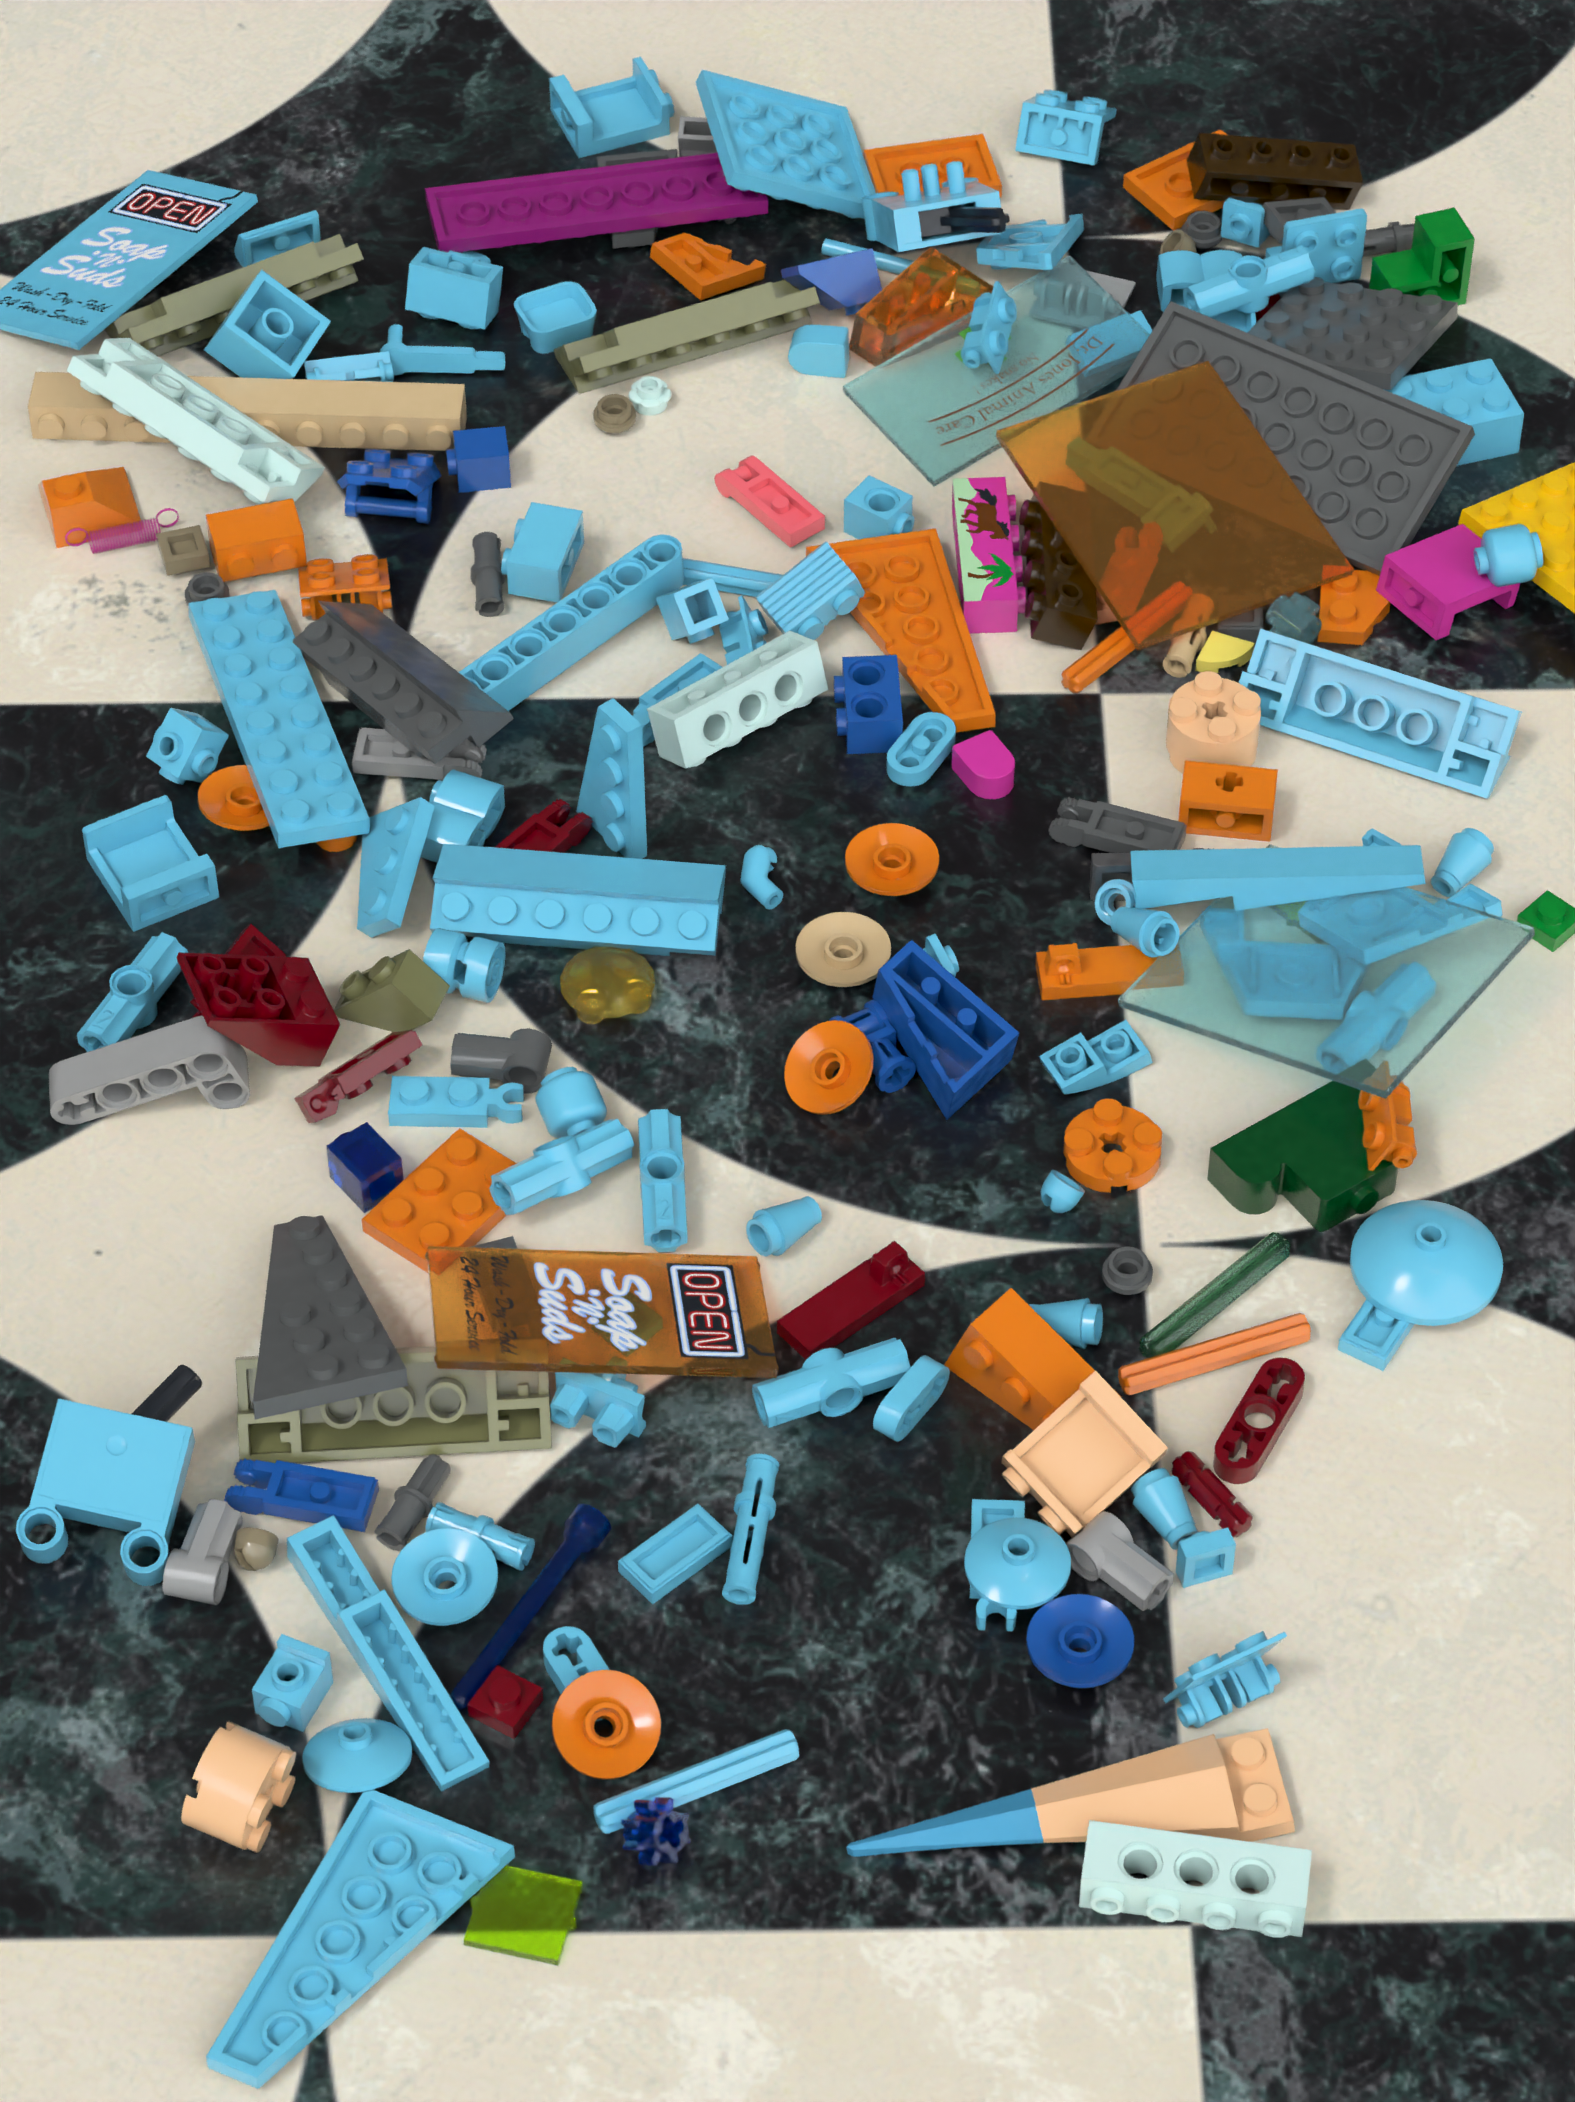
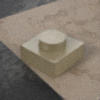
(183, 550)

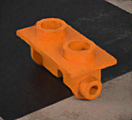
(1383, 1128)

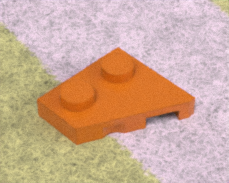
(703, 266)
(1351, 608)

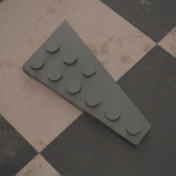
(318, 1327)

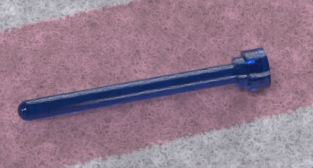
(584, 1530)

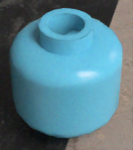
(1509, 555)
(570, 1102)

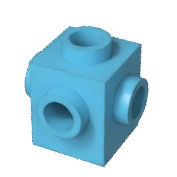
(186, 746)

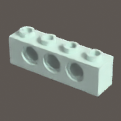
(738, 699)
(1178, 1857)

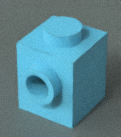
(692, 610)

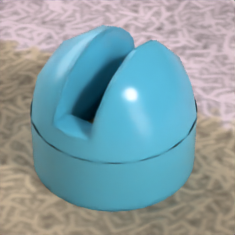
(1060, 1192)

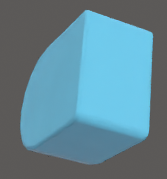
(820, 350)

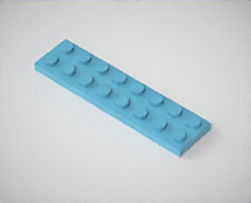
(278, 719)

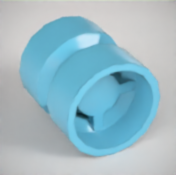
(469, 966)

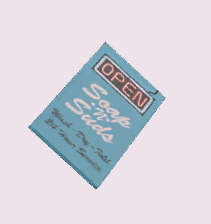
(117, 257)

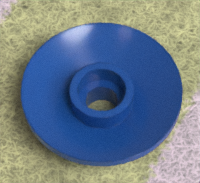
(1080, 1623)

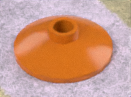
(232, 800)
(892, 859)
(815, 1059)
(623, 1703)

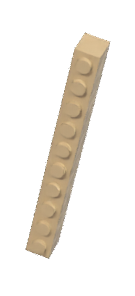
(293, 409)

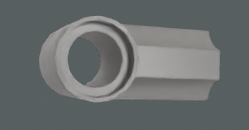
(1107, 1552)
(202, 1564)

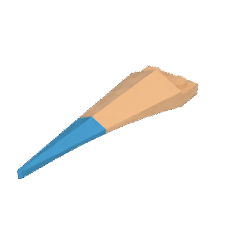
(1196, 1787)

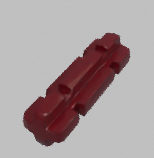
(1211, 1493)

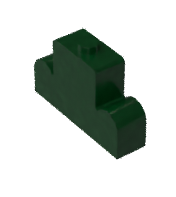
(1307, 1155)

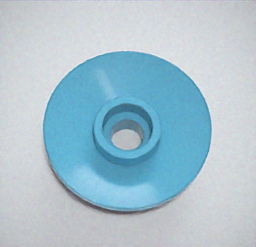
(442, 1557)
(1014, 1579)
(357, 1755)

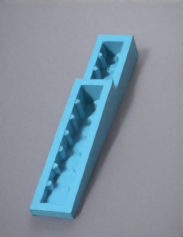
(1271, 874)
(386, 1652)

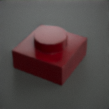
(505, 1702)

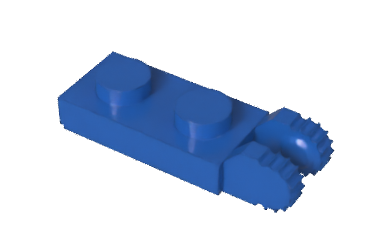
(303, 1493)

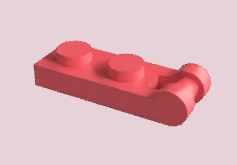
(771, 501)

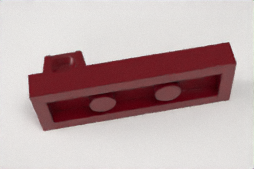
(851, 1301)

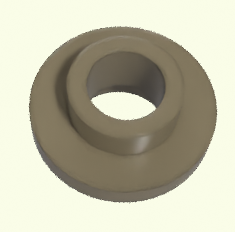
(614, 414)

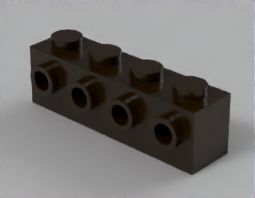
(1273, 170)
(1059, 590)

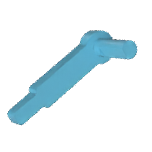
(437, 358)

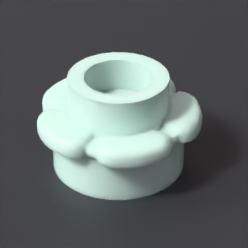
(649, 395)

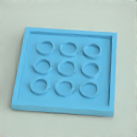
(785, 144)

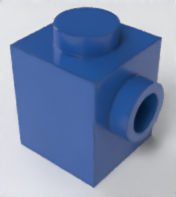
(480, 459)

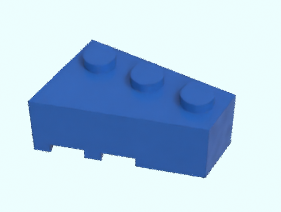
(943, 1027)

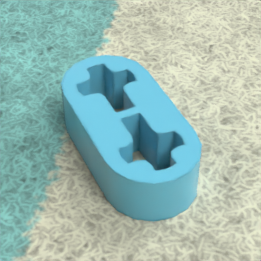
(911, 1398)
(559, 1666)

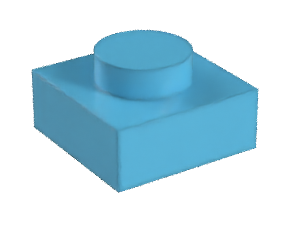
(1205, 1557)

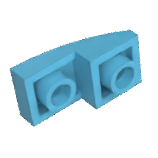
(1089, 1064)

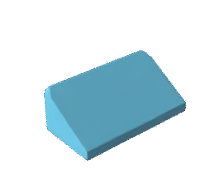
(277, 238)

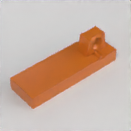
(1088, 972)

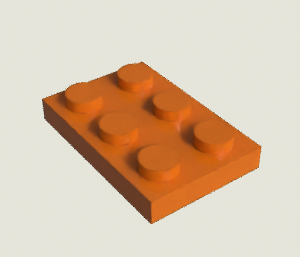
(889, 162)
(1167, 189)
(440, 1201)

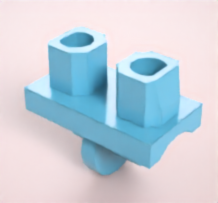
(602, 1397)

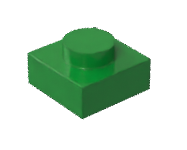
(1551, 919)

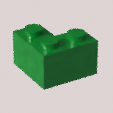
(1435, 263)

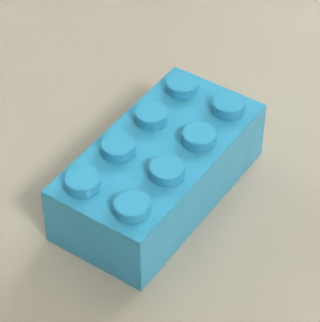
(1474, 396)

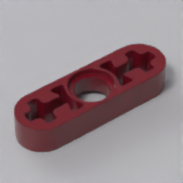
(1258, 1440)

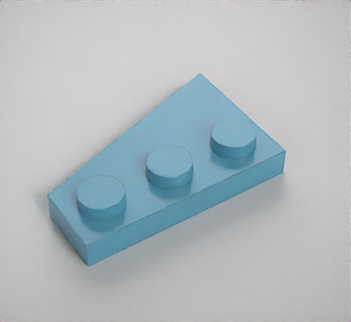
(390, 864)

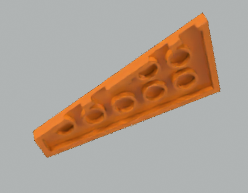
(916, 614)

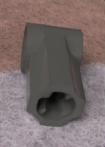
(513, 1059)

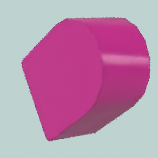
(984, 765)

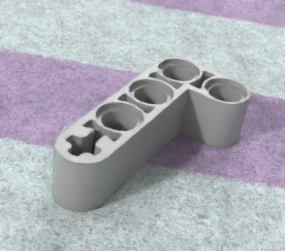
(150, 1069)

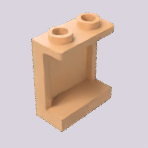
(1083, 1456)

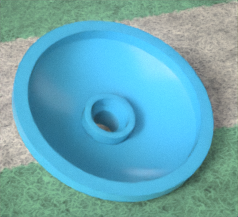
(1425, 1279)

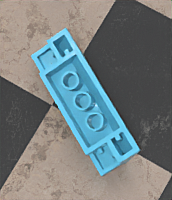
(1380, 714)
(578, 900)

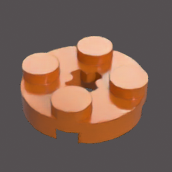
(1118, 1125)

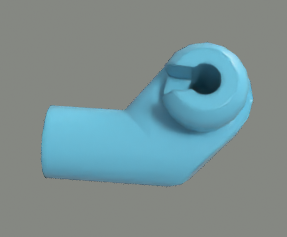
(755, 876)

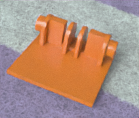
(325, 578)

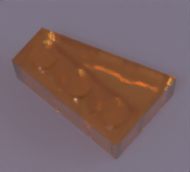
(914, 306)

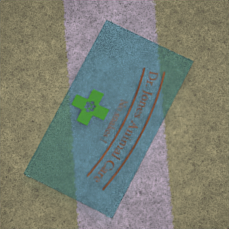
(1060, 351)

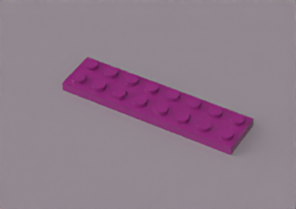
(586, 203)

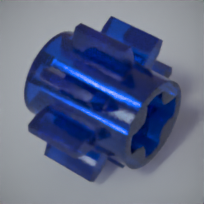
(655, 1831)

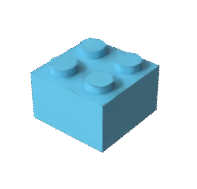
(267, 332)

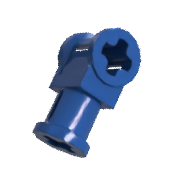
(882, 1037)

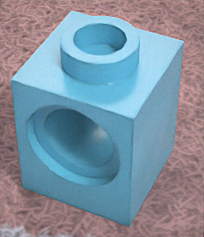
(877, 510)

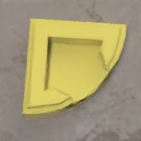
(1223, 652)

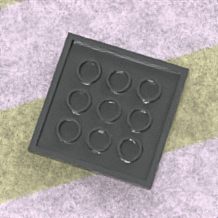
(1357, 328)

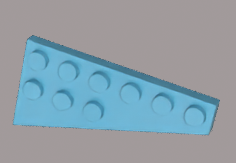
(364, 1910)

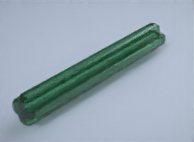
(1215, 1296)

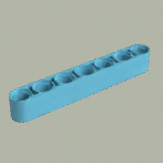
(579, 622)

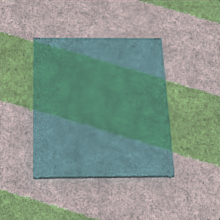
(1331, 982)

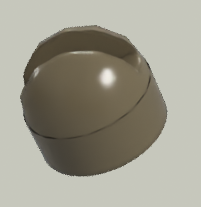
(1178, 241)
(255, 1548)

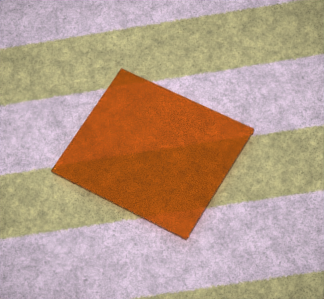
(1173, 504)

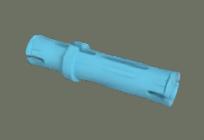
(760, 1480)

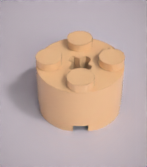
(1213, 722)
(238, 1786)

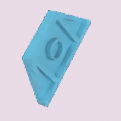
(1030, 244)

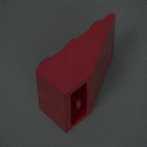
(264, 1004)

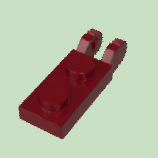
(543, 833)

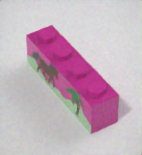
(985, 554)

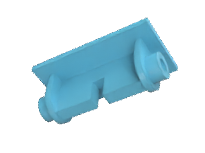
(990, 329)
(361, 367)
(742, 631)

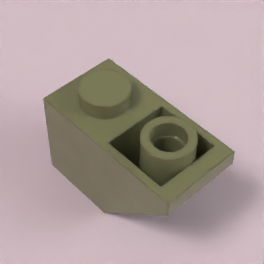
(392, 994)

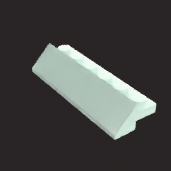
(196, 421)

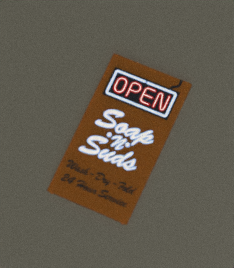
(599, 1312)

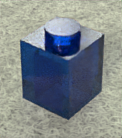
(364, 1166)

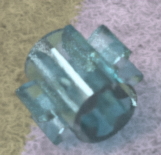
(1294, 617)

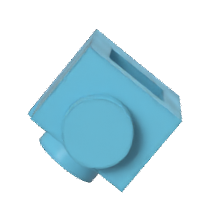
(292, 1684)

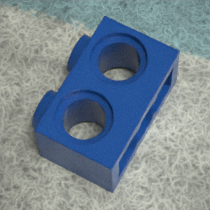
(871, 703)

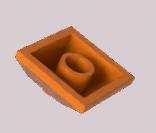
(88, 502)

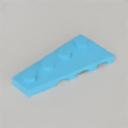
(615, 782)

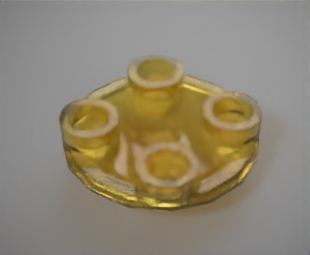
(607, 983)

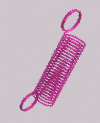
(123, 545)

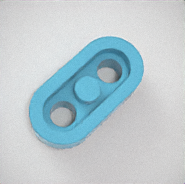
(913, 754)

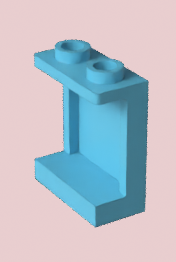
(612, 112)
(149, 864)

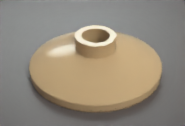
(843, 949)

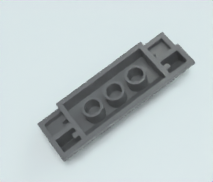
(398, 681)

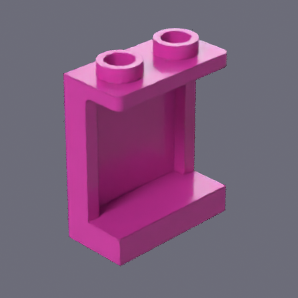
(1438, 580)

